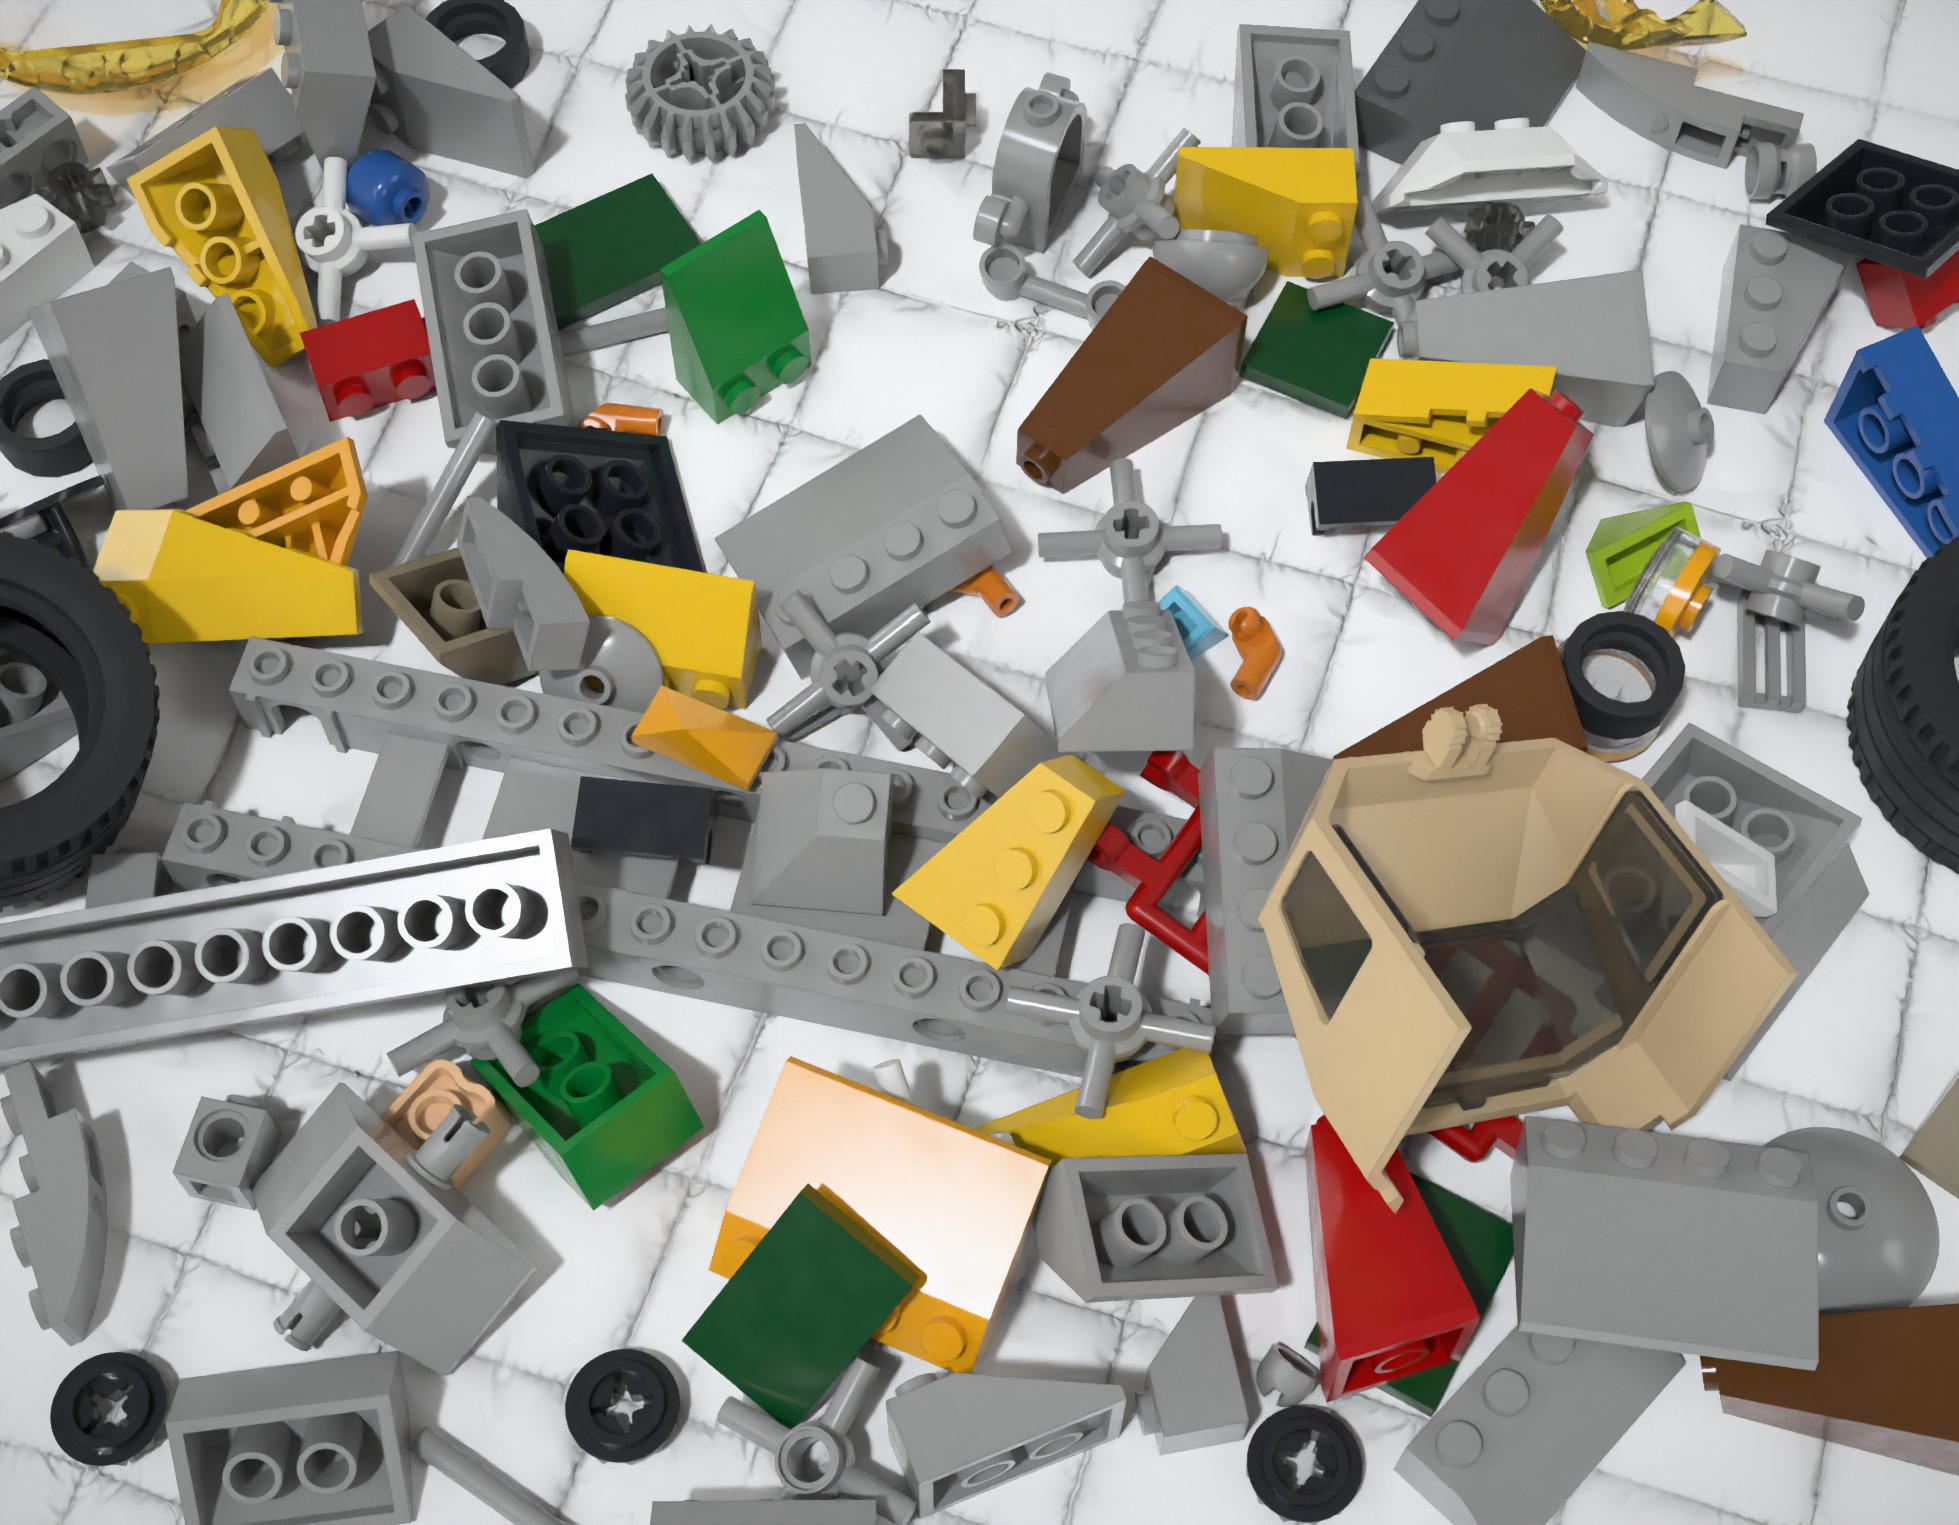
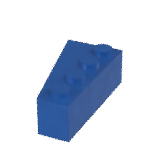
(1903, 433)

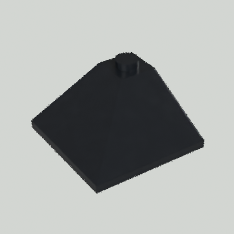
(1878, 208)
(594, 493)

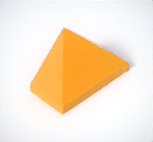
(704, 738)

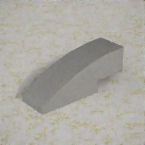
(521, 588)

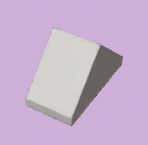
(1739, 861)

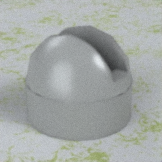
(1287, 1374)

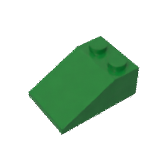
(734, 319)
(600, 1100)

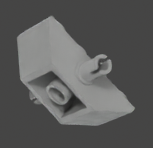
(419, 1277)

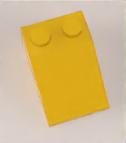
(1289, 198)

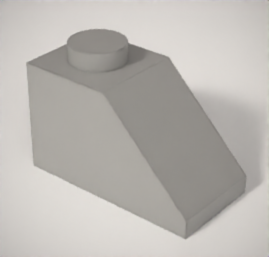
(1194, 1384)

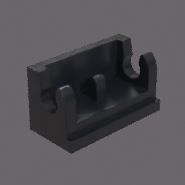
(1365, 491)
(645, 819)

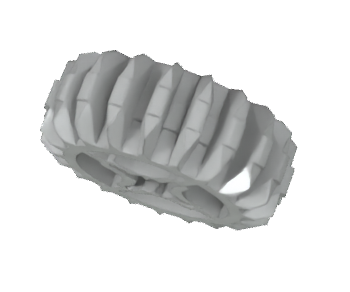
(700, 92)

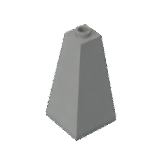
(1582, 325)
(123, 384)

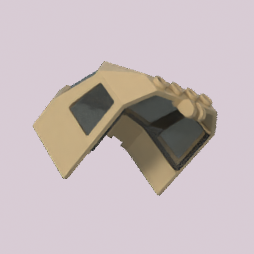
(1507, 943)

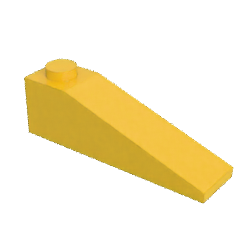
(231, 228)
(220, 583)
(1149, 1111)

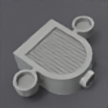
(1034, 166)

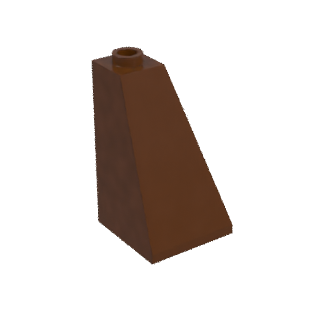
(1138, 375)
(1523, 686)
(1878, 1386)

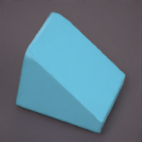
(1194, 622)

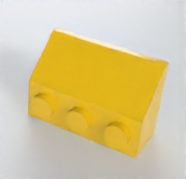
(694, 619)

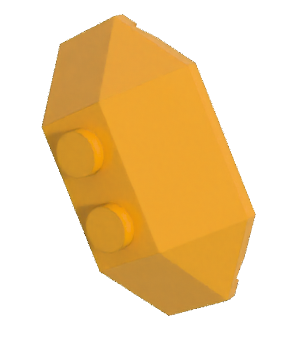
(301, 505)

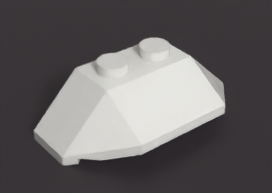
(1489, 166)

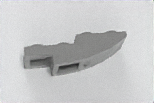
(1668, 109)
(66, 1213)

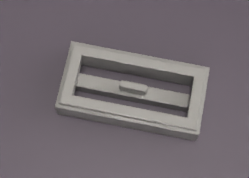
(1795, 662)

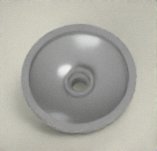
(1894, 1242)

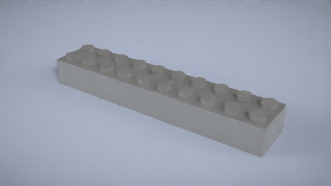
(289, 946)

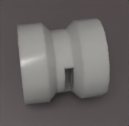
(1778, 170)

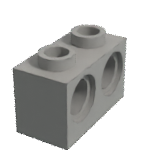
(33, 141)

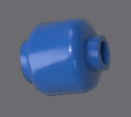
(386, 188)

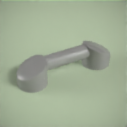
(1006, 278)

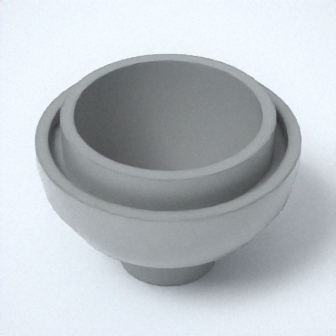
(1216, 260)

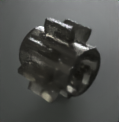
(79, 194)
(1498, 228)

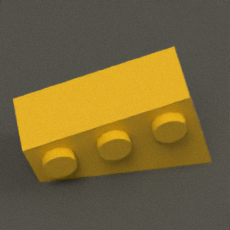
(1436, 406)
(1015, 861)

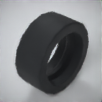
(491, 17)
(37, 456)
(1641, 639)

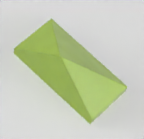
(1626, 544)

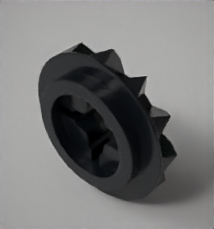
(595, 1390)
(76, 1413)
(1335, 1454)

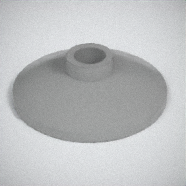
(1677, 430)
(620, 659)

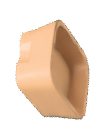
(429, 1101)

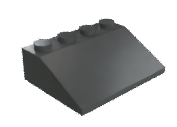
(1464, 65)

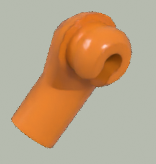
(624, 419)
(991, 589)
(1257, 649)

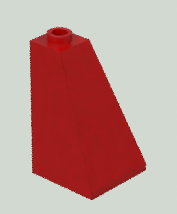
(1486, 519)
(1381, 1278)

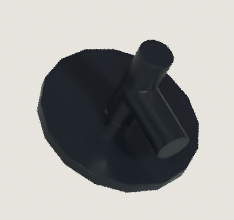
(59, 531)

